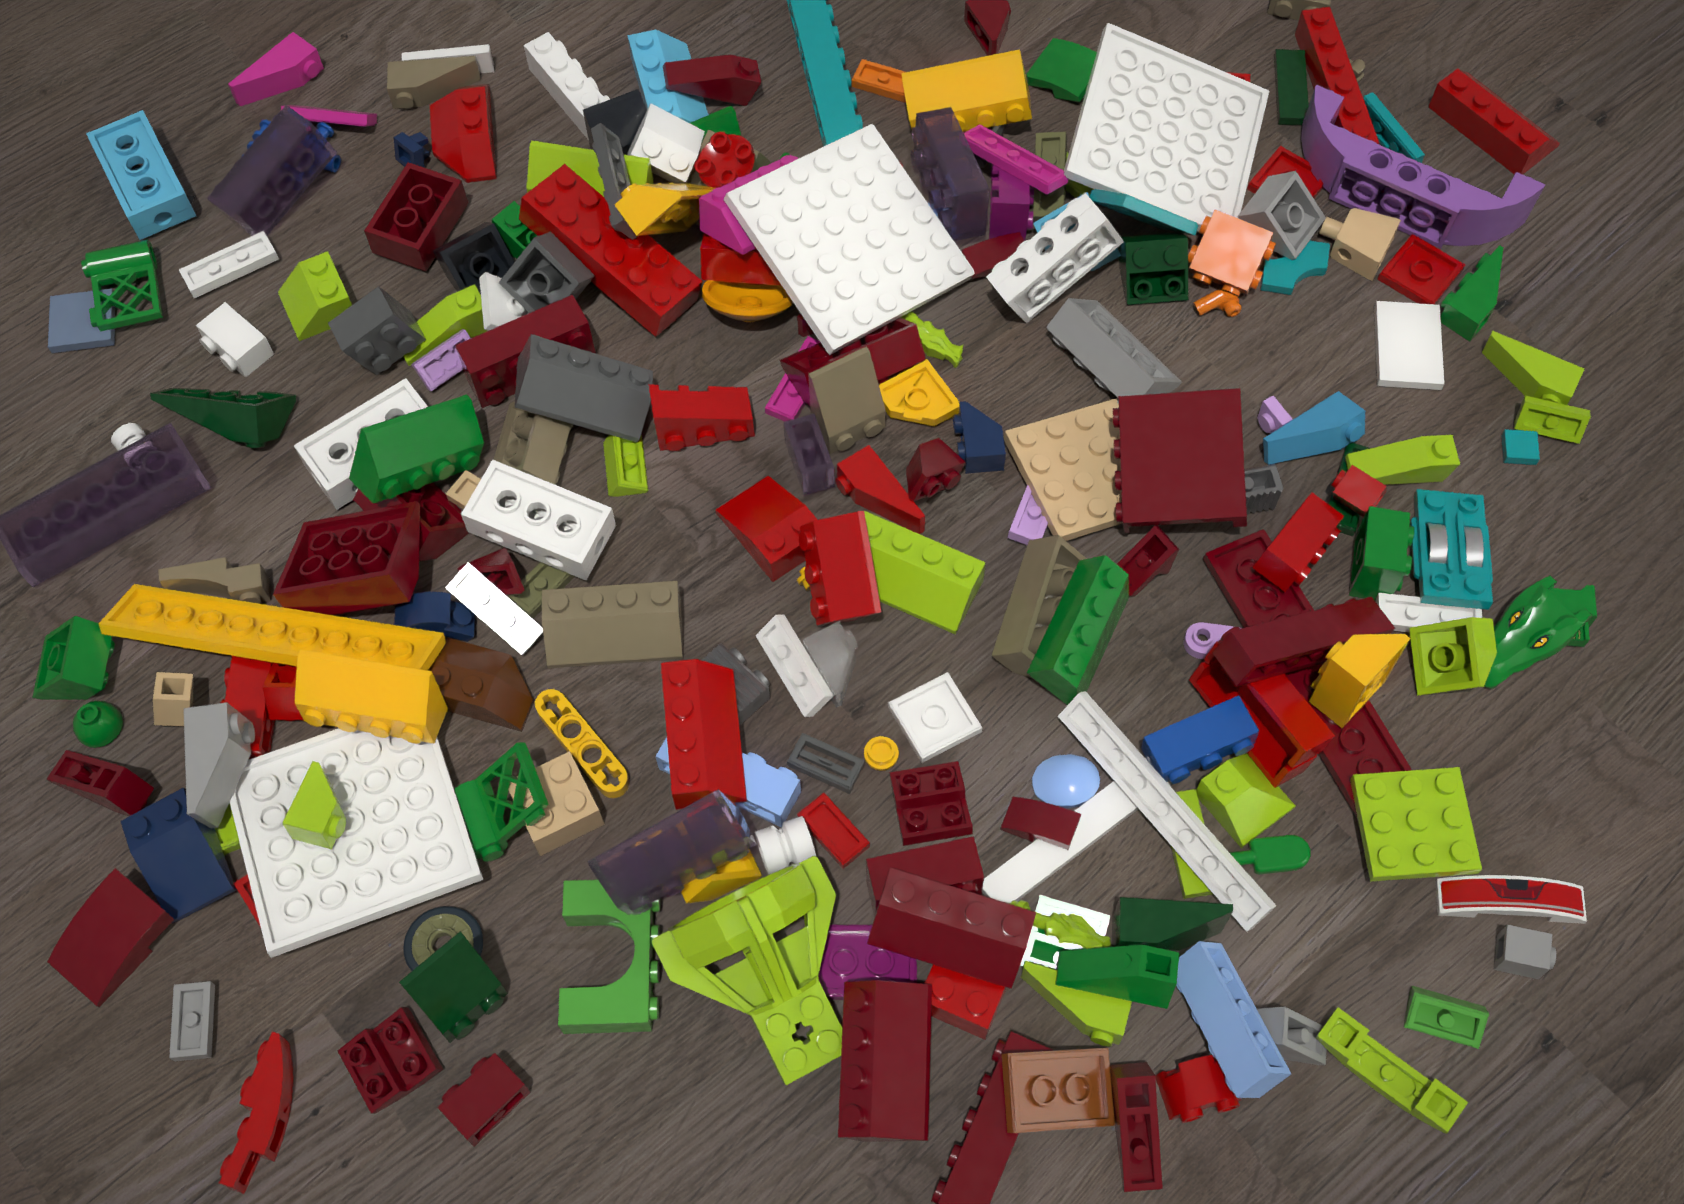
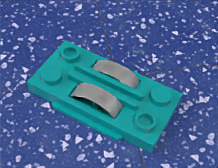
(1452, 549)

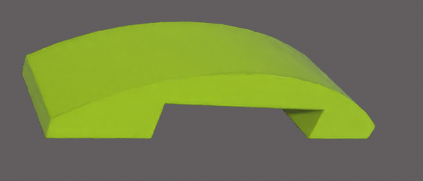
(1388, 1074)

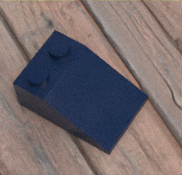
(178, 856)

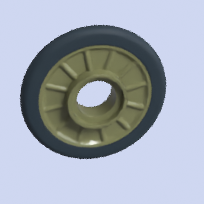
(435, 924)

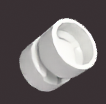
(784, 845)

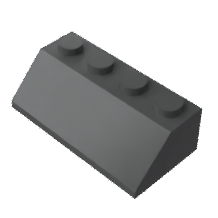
(582, 388)

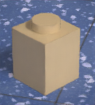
(171, 696)

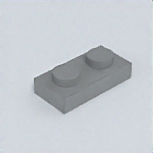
(192, 1021)

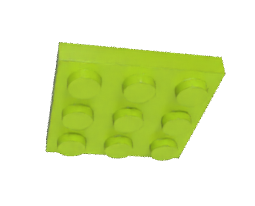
(1415, 824)

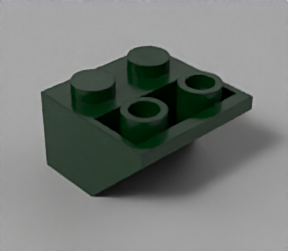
(1154, 268)

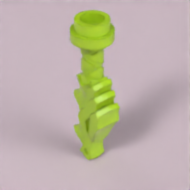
(935, 341)
(1067, 928)

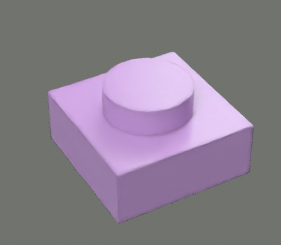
(1272, 415)

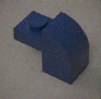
(436, 613)

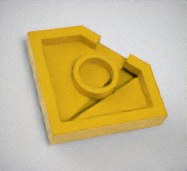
(919, 396)

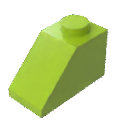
(315, 811)

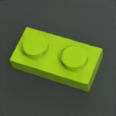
(1552, 419)

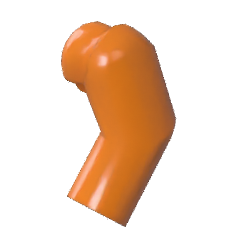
(1220, 300)

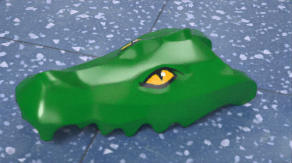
(1532, 630)

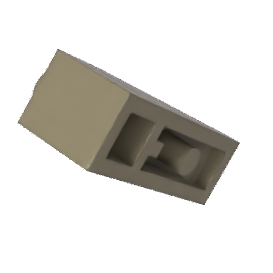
(427, 80)

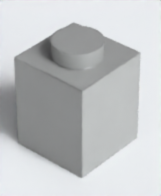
(1524, 952)

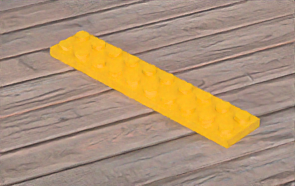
(262, 629)

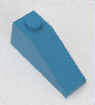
(1317, 431)

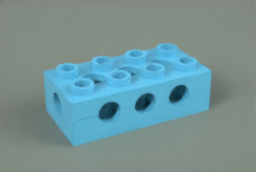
(132, 143)

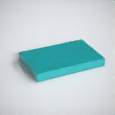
(1143, 211)

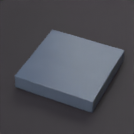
(71, 324)

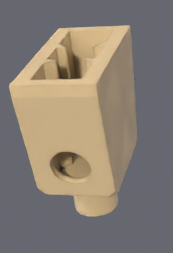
(1361, 240)

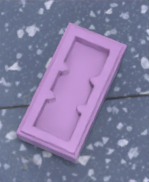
(440, 362)

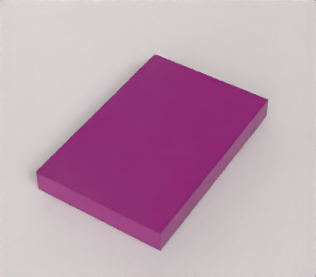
(851, 959)

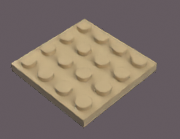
(1071, 468)

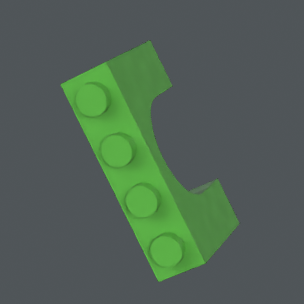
(627, 1002)

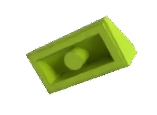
(625, 466)

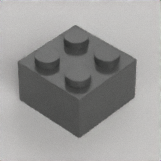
(545, 274)
(376, 331)

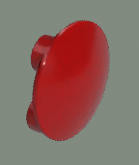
(725, 159)

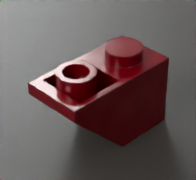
(932, 469)

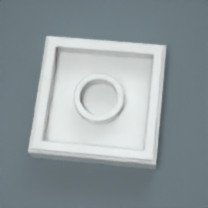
(934, 717)

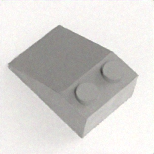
(214, 758)

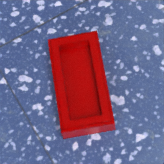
(834, 830)

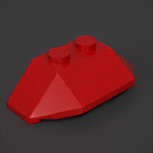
(465, 132)

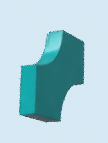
(1283, 273)

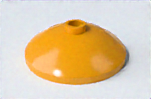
(746, 300)

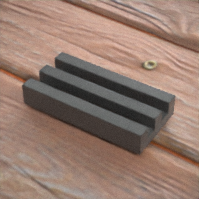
(819, 774)

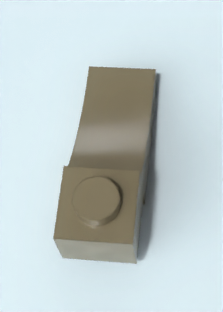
(218, 578)

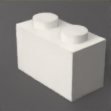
(234, 340)

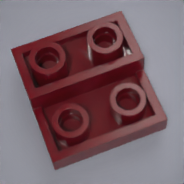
(930, 803)
(390, 1060)

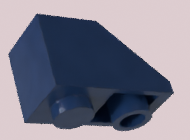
(981, 440)

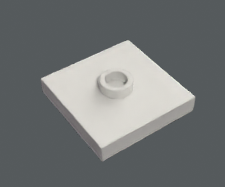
(497, 303)

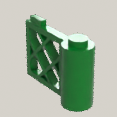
(122, 267)
(485, 811)

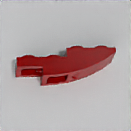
(269, 1099)

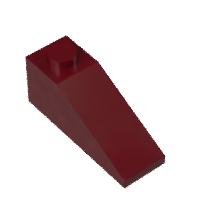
(715, 77)
(101, 782)
(1136, 1126)

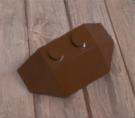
(482, 684)

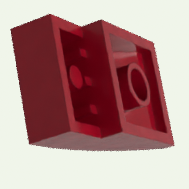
(108, 938)

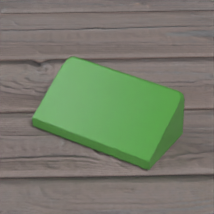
(1445, 1017)

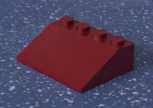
(353, 561)

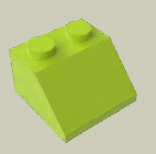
(313, 296)

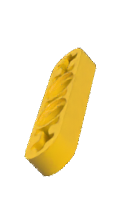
(584, 741)

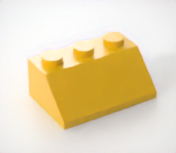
(1355, 673)

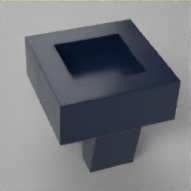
(411, 148)

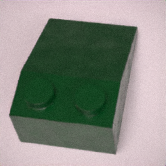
(1167, 922)
(455, 988)

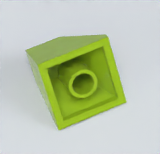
(1452, 654)
(1243, 799)

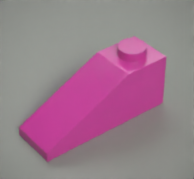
(279, 70)

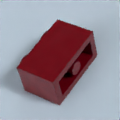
(483, 1098)

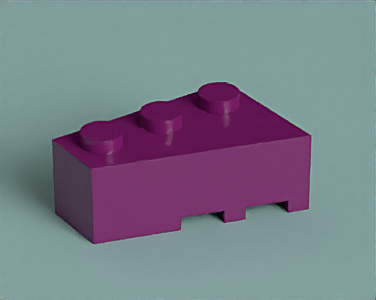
(1009, 204)

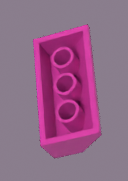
(718, 219)

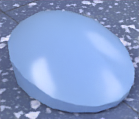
(1066, 780)

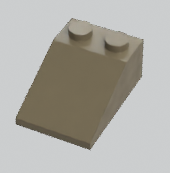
(847, 400)

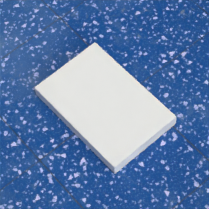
(1408, 345)

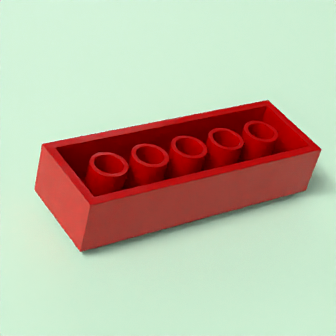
(631, 272)

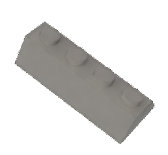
(1109, 350)

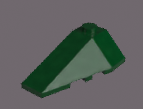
(230, 414)

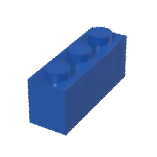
(1201, 740)

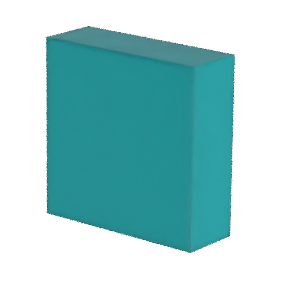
(1520, 447)

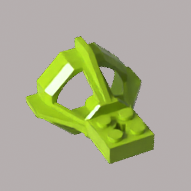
(776, 979)

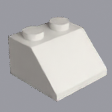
(668, 143)

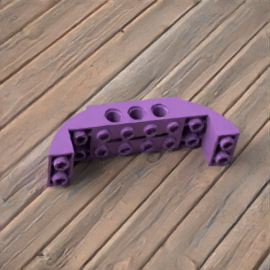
(1442, 206)

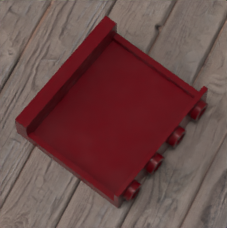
(1180, 458)

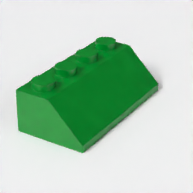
(417, 449)
(1081, 628)

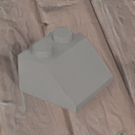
(1286, 210)

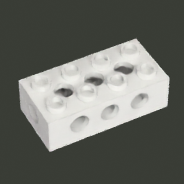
(1061, 265)
(332, 449)
(539, 519)

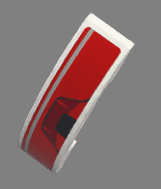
(1510, 896)

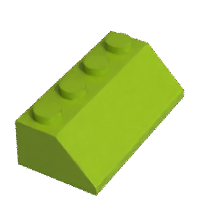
(548, 157)
(922, 574)

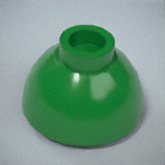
(97, 723)

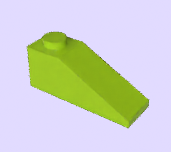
(447, 318)
(1533, 370)
(1409, 461)
(1091, 1013)

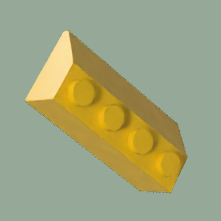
(978, 90)
(661, 207)
(368, 697)

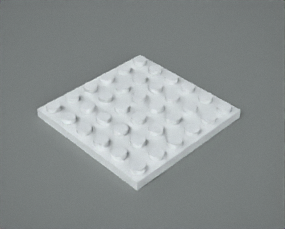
(1165, 128)
(849, 237)
(397, 845)

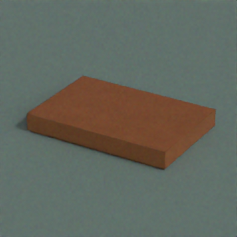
(1057, 1090)

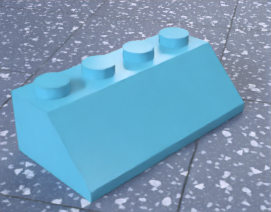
(648, 54)

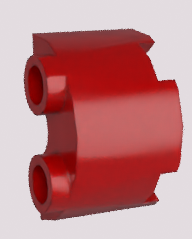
(1195, 1087)

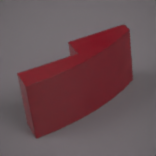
(990, 252)
(1042, 821)

